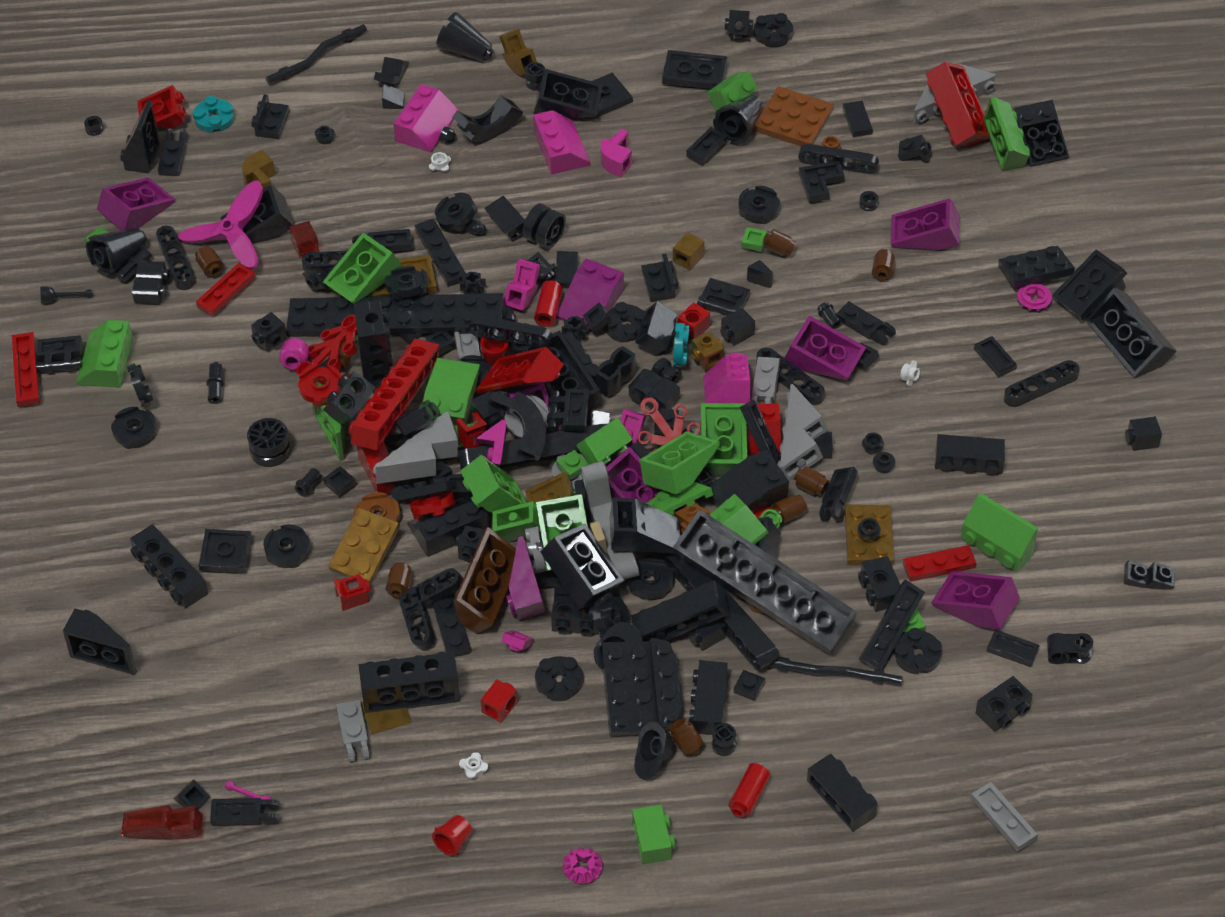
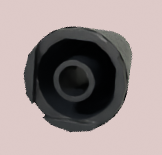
(464, 39)
(738, 118)
(113, 249)

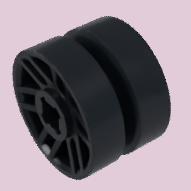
(544, 226)
(268, 442)

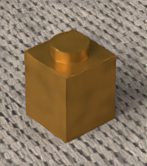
(688, 251)

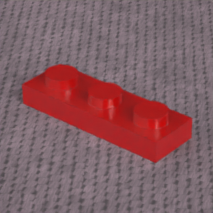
(225, 289)
(939, 563)

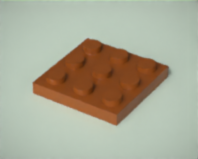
(793, 117)

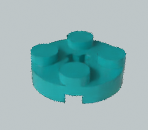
(211, 106)
(680, 351)

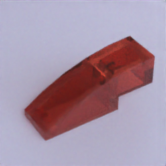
(163, 823)

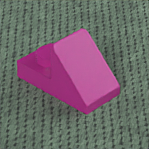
(633, 424)
(495, 438)

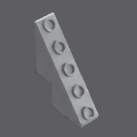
(982, 82)
(799, 432)
(419, 454)

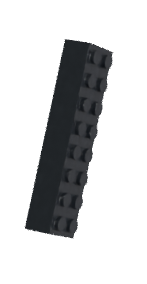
(764, 582)

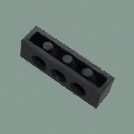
(179, 577)

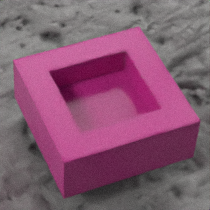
(516, 640)

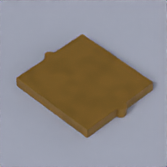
(386, 720)

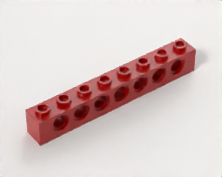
(394, 394)

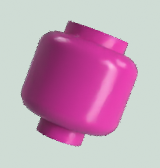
(293, 353)

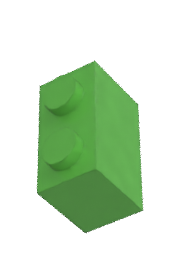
(732, 89)
(604, 442)
(513, 520)
(652, 834)

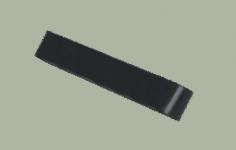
(555, 445)

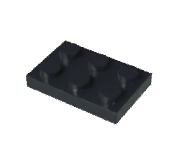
(694, 69)
(1036, 266)
(1089, 284)

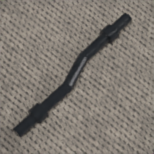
(285, 72)
(877, 676)

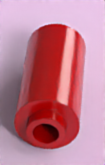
(548, 303)
(749, 790)

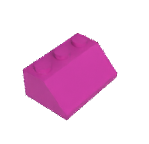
(424, 118)
(559, 142)
(728, 380)

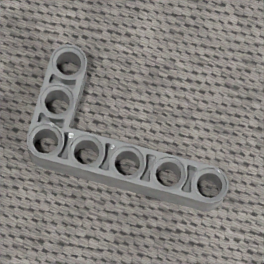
(599, 506)

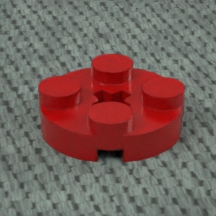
(313, 374)
(434, 504)

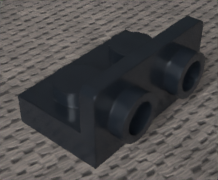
(269, 118)
(660, 280)

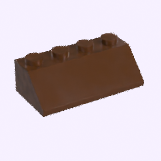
(485, 582)

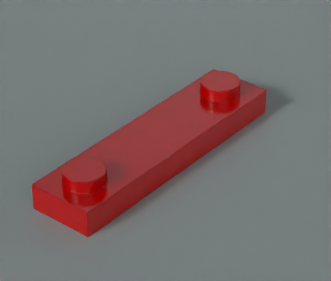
(25, 369)

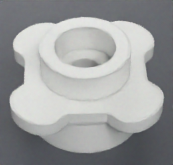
(439, 162)
(910, 373)
(473, 771)

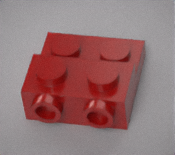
(167, 107)

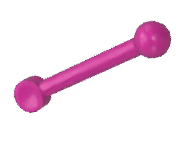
(229, 785)

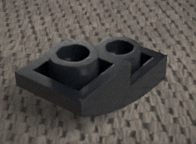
(1152, 577)

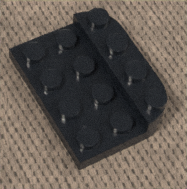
(640, 685)

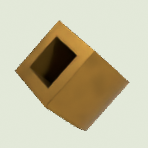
(516, 53)
(258, 168)

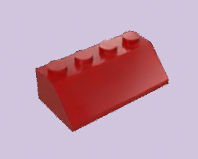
(958, 104)
(521, 371)

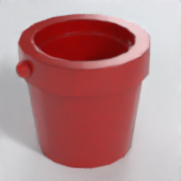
(493, 349)
(452, 835)

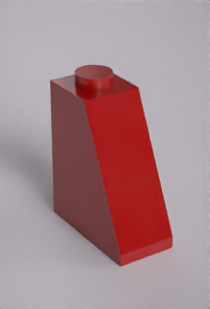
(369, 459)

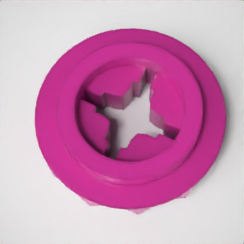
(1027, 292)
(580, 874)

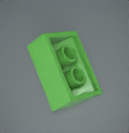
(1005, 135)
(106, 354)
(740, 519)
(999, 533)

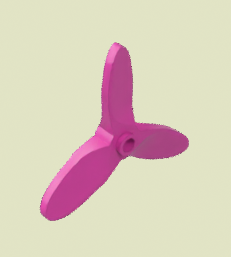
(232, 226)

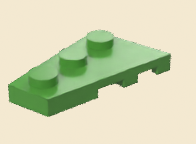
(669, 502)

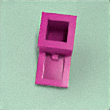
(615, 155)
(524, 286)

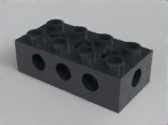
(373, 341)
(413, 689)

